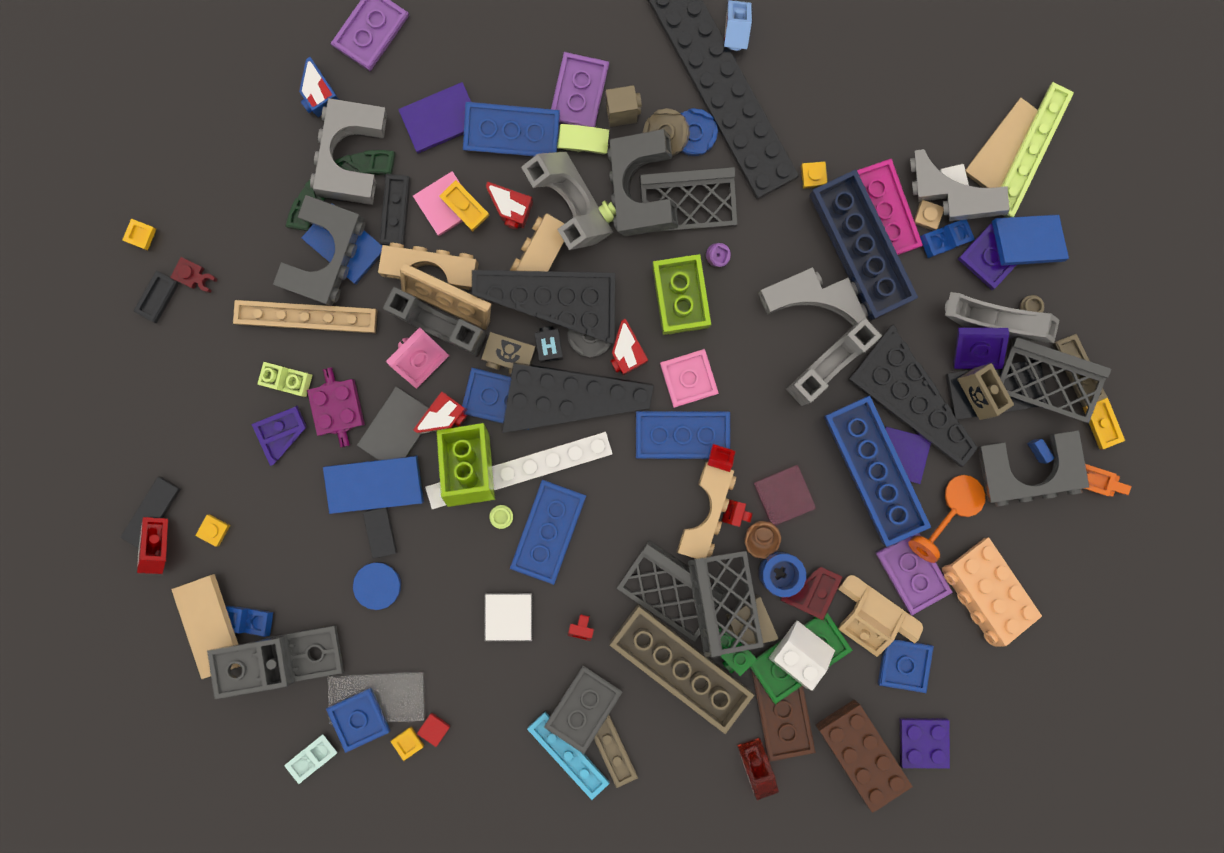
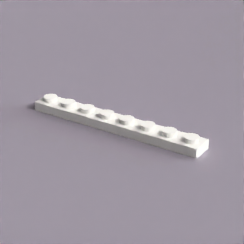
(539, 464)

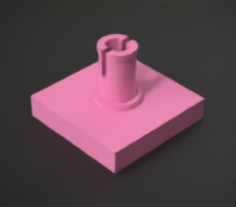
(417, 358)

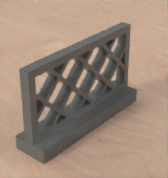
(694, 179)
(1064, 362)
(678, 571)
(707, 612)

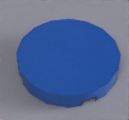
(702, 132)
(376, 586)

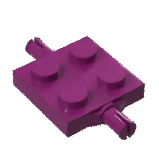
(335, 407)

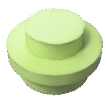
(608, 211)
(501, 516)

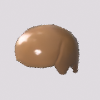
(762, 539)

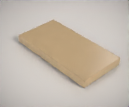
(999, 151)
(445, 296)
(204, 619)

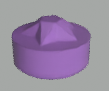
(718, 254)

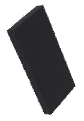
(962, 407)

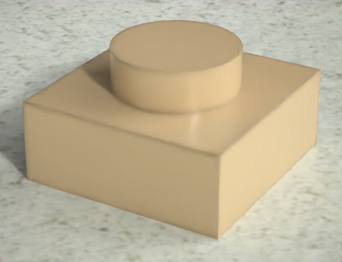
(928, 215)

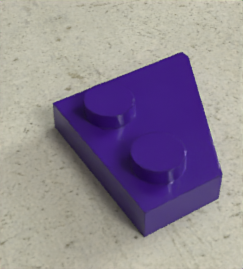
(279, 432)

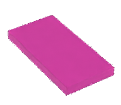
(891, 205)

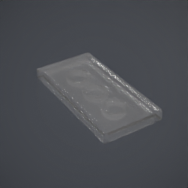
(398, 694)

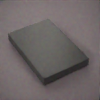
(392, 429)
(583, 709)

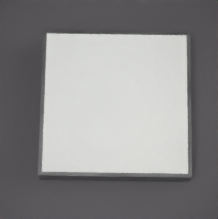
(508, 617)

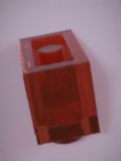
(758, 769)

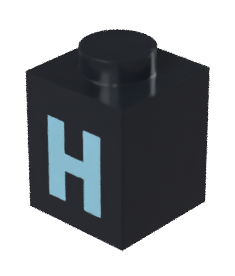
(548, 344)

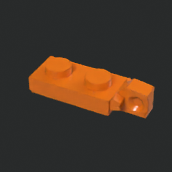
(1105, 482)

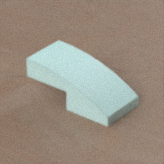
(310, 759)

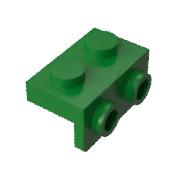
(735, 661)

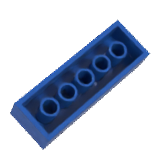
(877, 471)

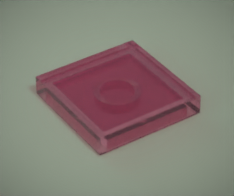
(784, 495)

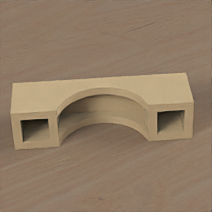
(455, 267)
(697, 541)

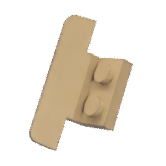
(875, 618)

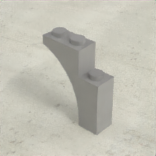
(962, 200)
(807, 290)
(1021, 323)

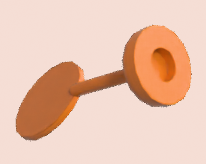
(965, 498)

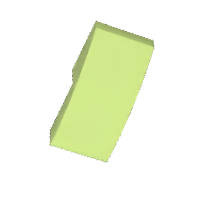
(583, 138)
(284, 379)

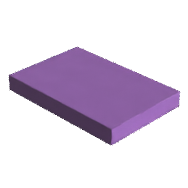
(369, 31)
(579, 89)
(914, 578)

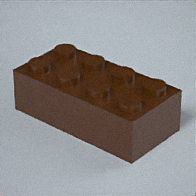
(863, 755)

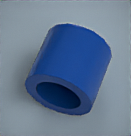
(794, 574)

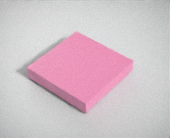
(435, 210)
(689, 378)

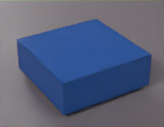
(1041, 451)

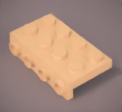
(991, 593)

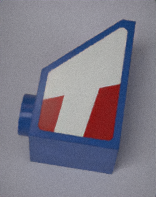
(315, 89)

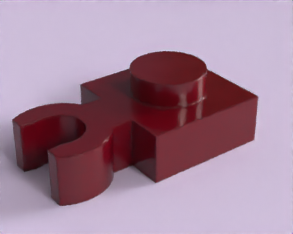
(191, 274)

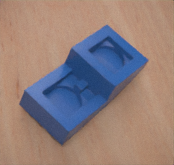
(947, 238)
(250, 620)

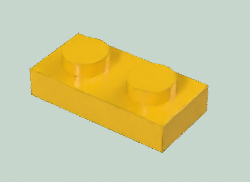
(464, 205)
(1105, 425)

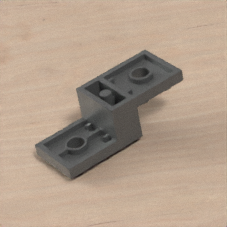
(275, 661)

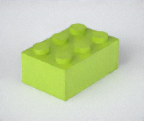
(681, 294)
(465, 465)

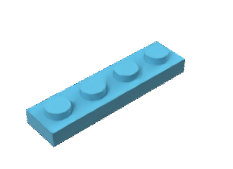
(570, 759)

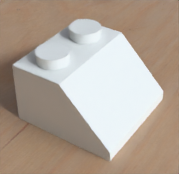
(803, 655)

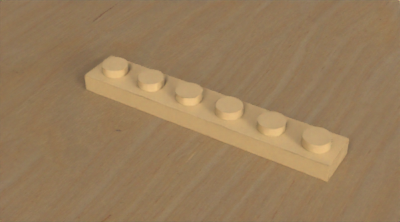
(305, 316)

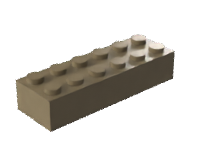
(681, 669)

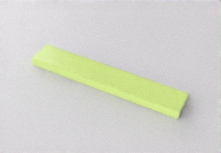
(1035, 144)

